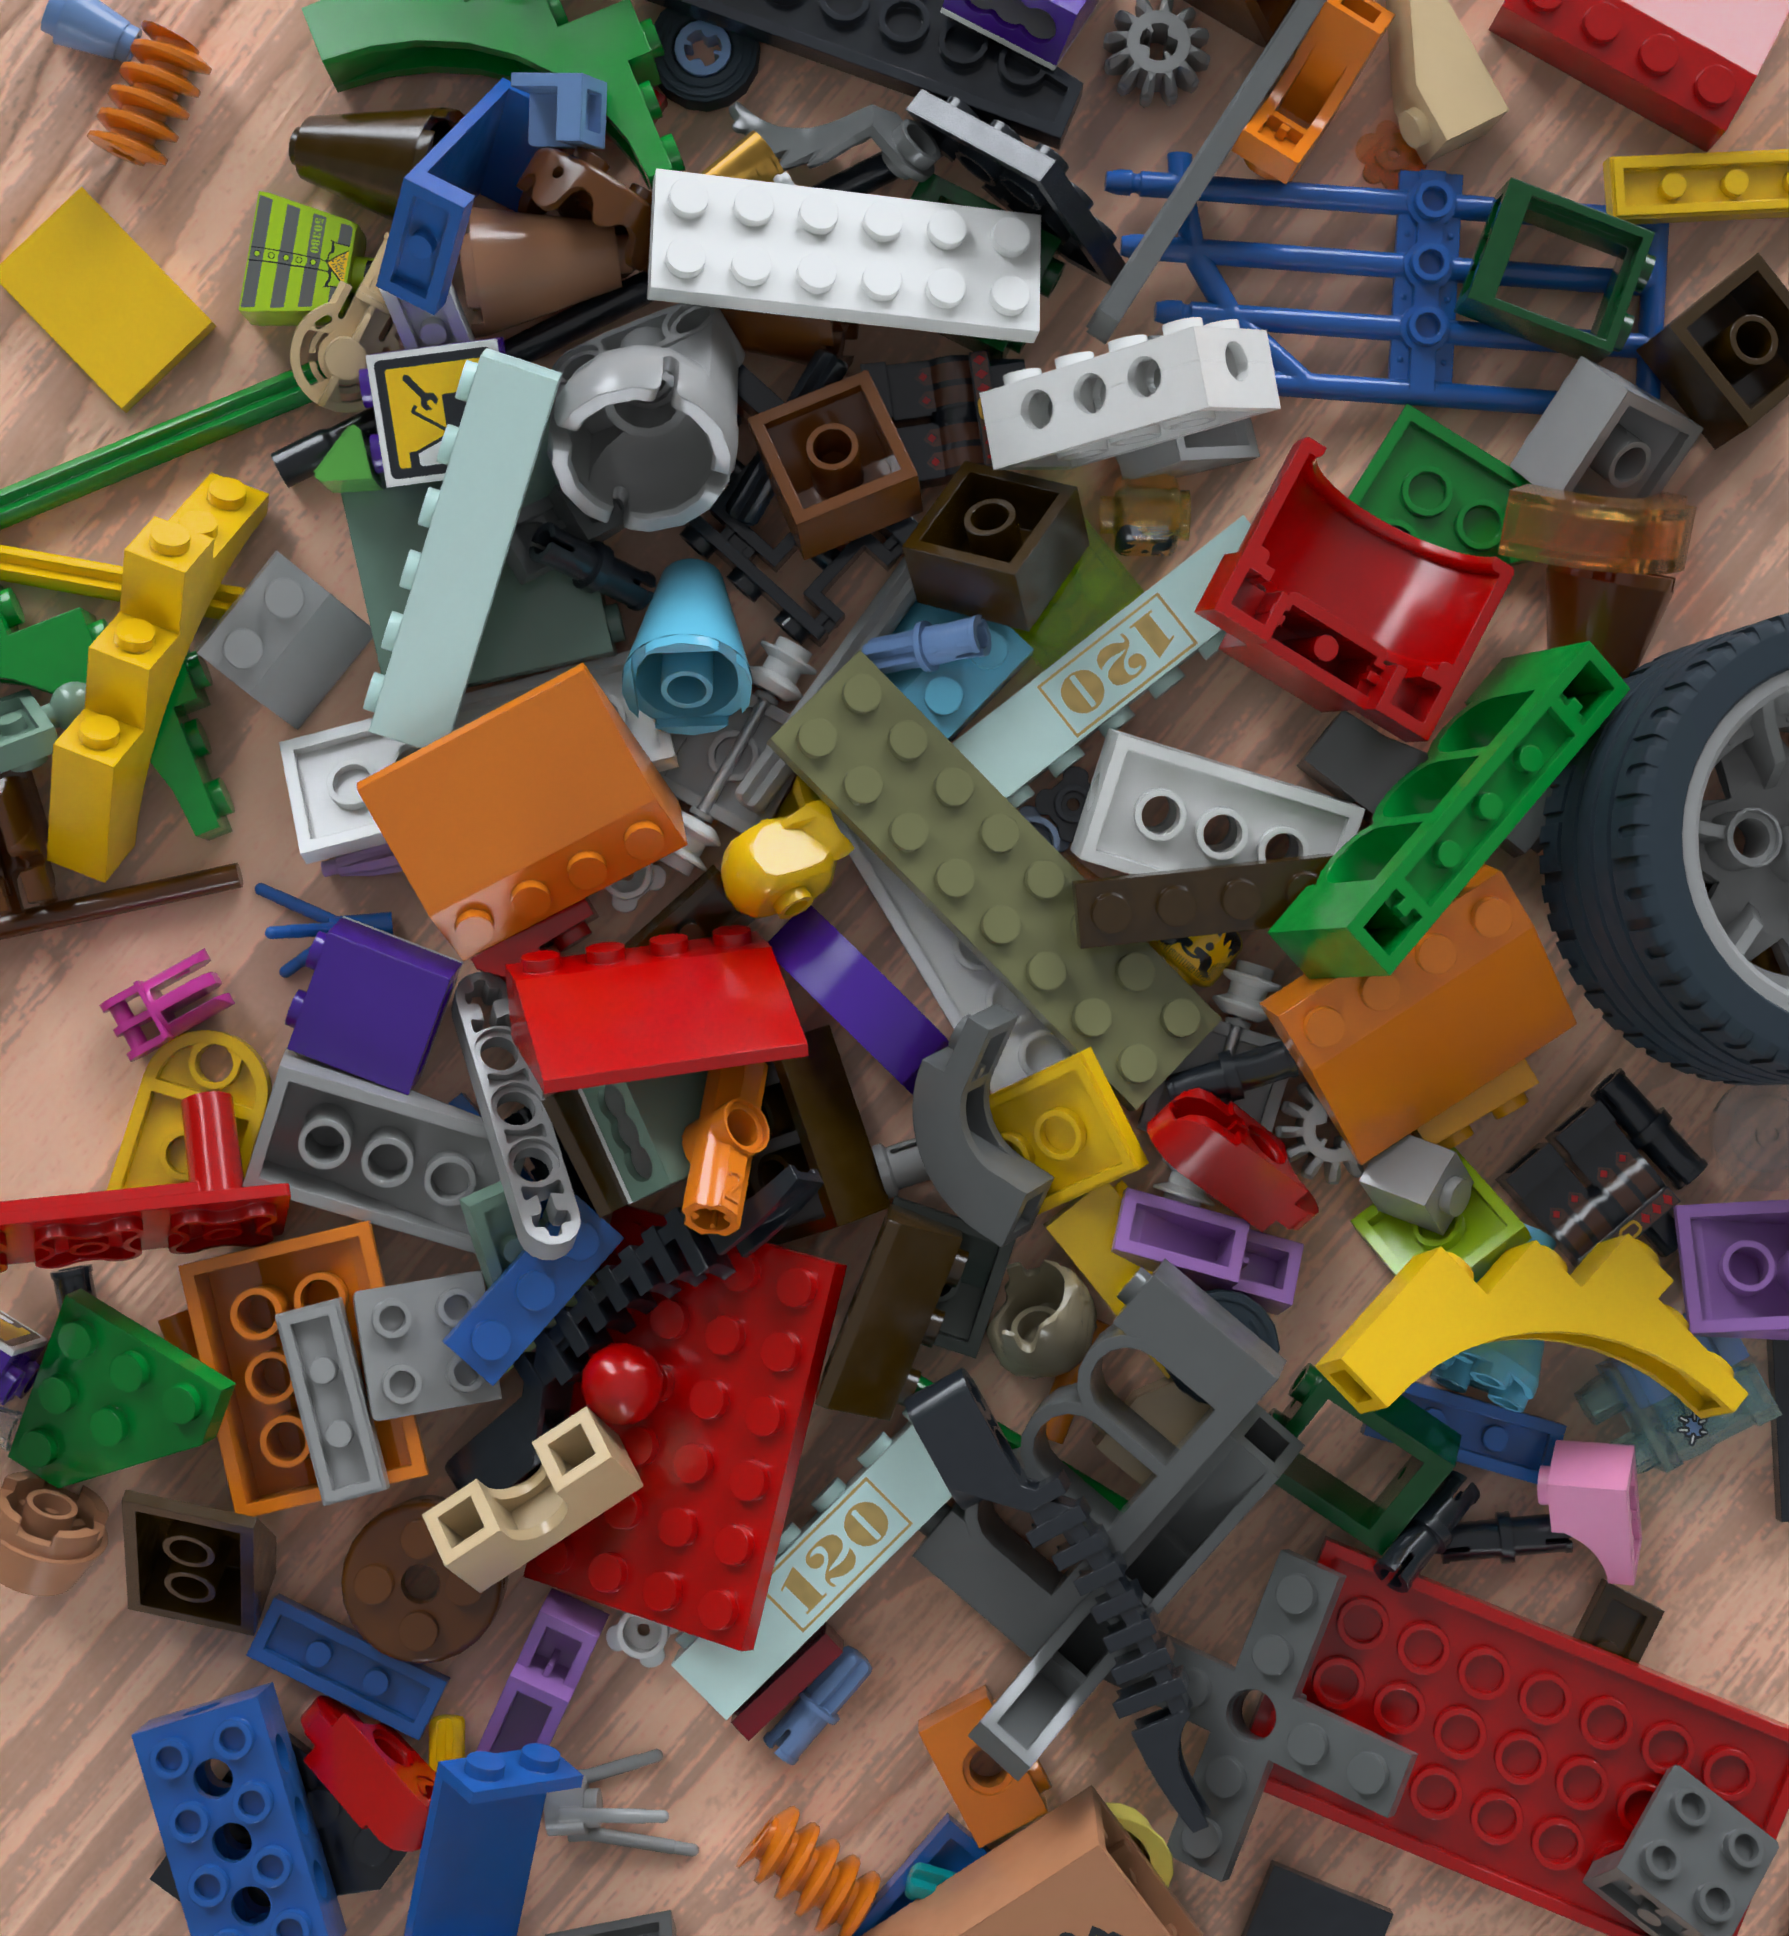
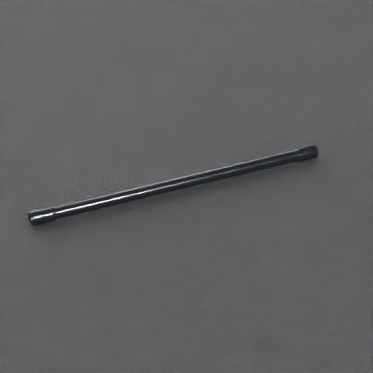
(301, 458)

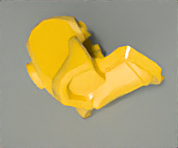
(784, 859)

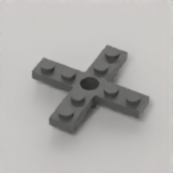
(1304, 1736)

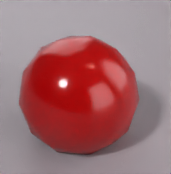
(622, 1383)

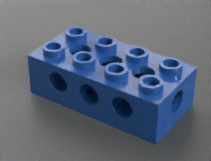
(265, 1798)

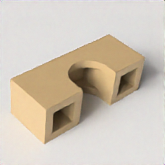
(496, 1531)

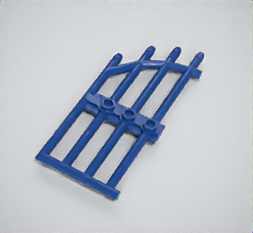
(1423, 291)

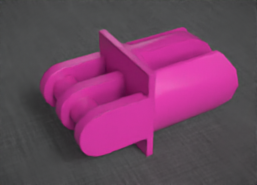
(162, 1007)

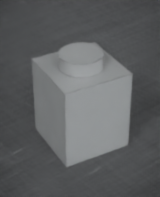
(1418, 1183)

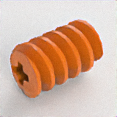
(150, 97)
(812, 1872)

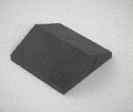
(973, 1299)

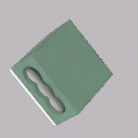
(644, 1129)

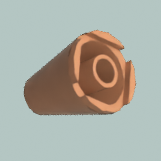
(535, 265)

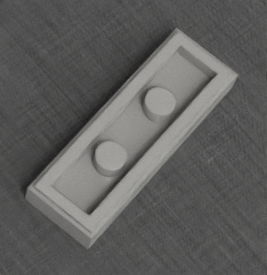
(332, 1401)

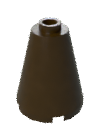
(367, 152)

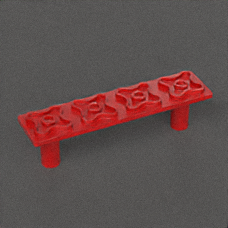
(180, 1216)

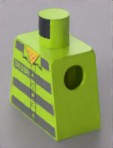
(298, 262)

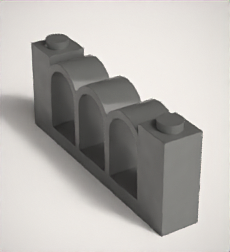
(1196, 1343)

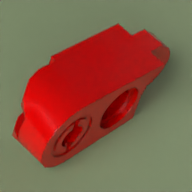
(1232, 1159)
(370, 1773)

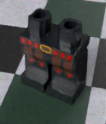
(941, 409)
(1620, 1190)

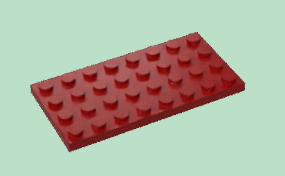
(1521, 1736)

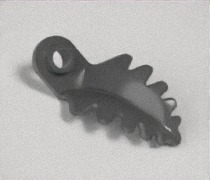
(904, 144)

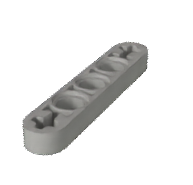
(510, 1141)

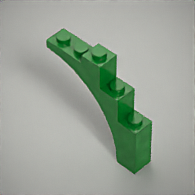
(497, 37)
(57, 654)

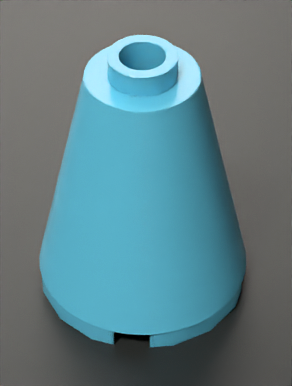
(688, 654)

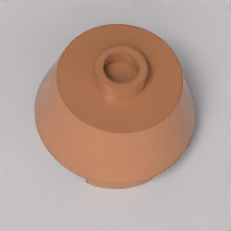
(48, 1534)

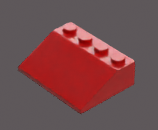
(1660, 58)
(651, 1009)

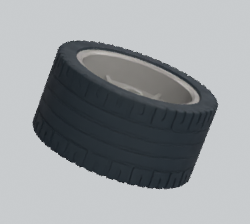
(1638, 843)

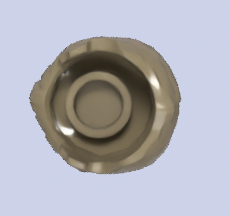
(1044, 1321)

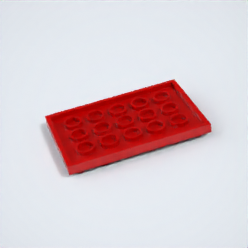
(715, 1450)

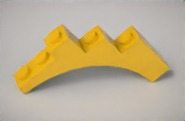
(133, 667)
(1527, 1295)

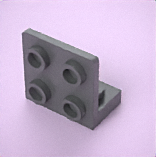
(1685, 1863)

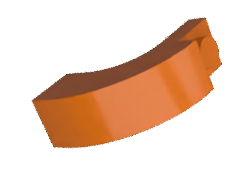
(1312, 88)

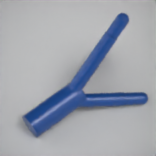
(326, 921)

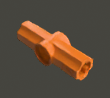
(723, 1146)

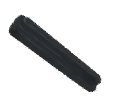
(754, 488)

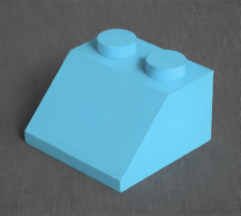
(964, 686)

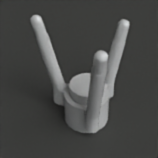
(581, 1811)

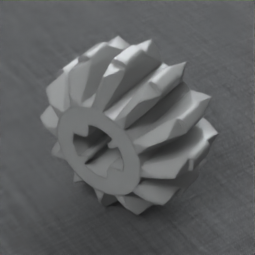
(1180, 52)
(1308, 1143)

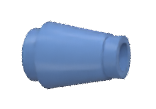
(90, 28)

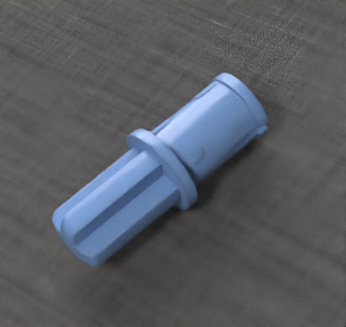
(930, 645)
(818, 1705)

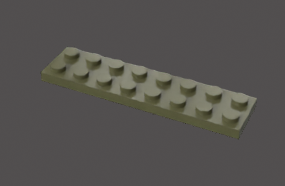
(989, 877)

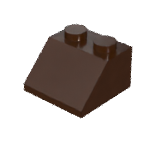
(836, 464)

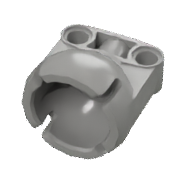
(649, 418)

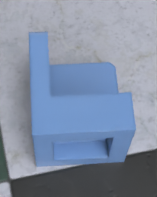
(564, 109)

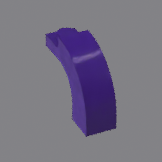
(857, 995)

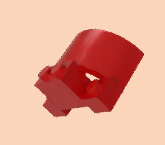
(1350, 604)

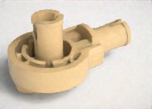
(348, 341)

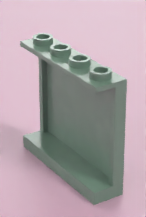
(528, 625)

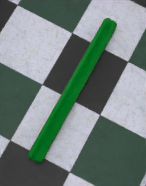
(152, 447)

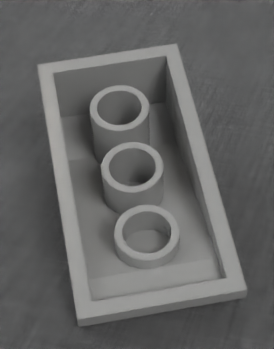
(372, 1151)

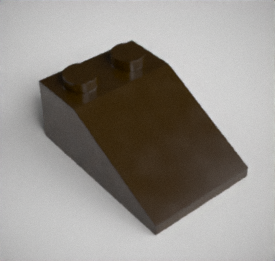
(196, 1562)

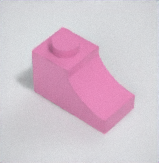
(1596, 1501)

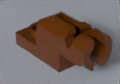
(23, 845)

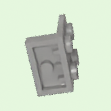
(403, 1347)

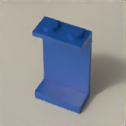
(476, 157)
(483, 1840)

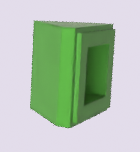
(349, 464)

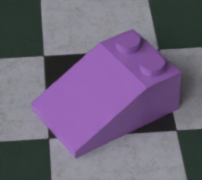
(1735, 1268)

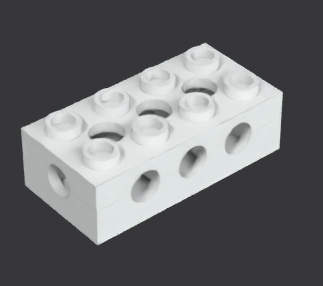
(1130, 396)
(1197, 790)

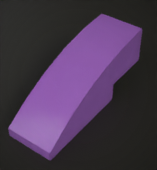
(1208, 1248)
(544, 1674)

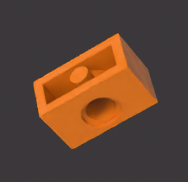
(987, 1803)

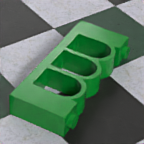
(1449, 813)

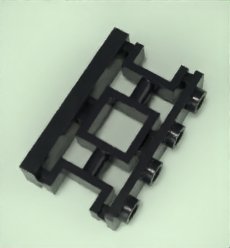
(740, 545)

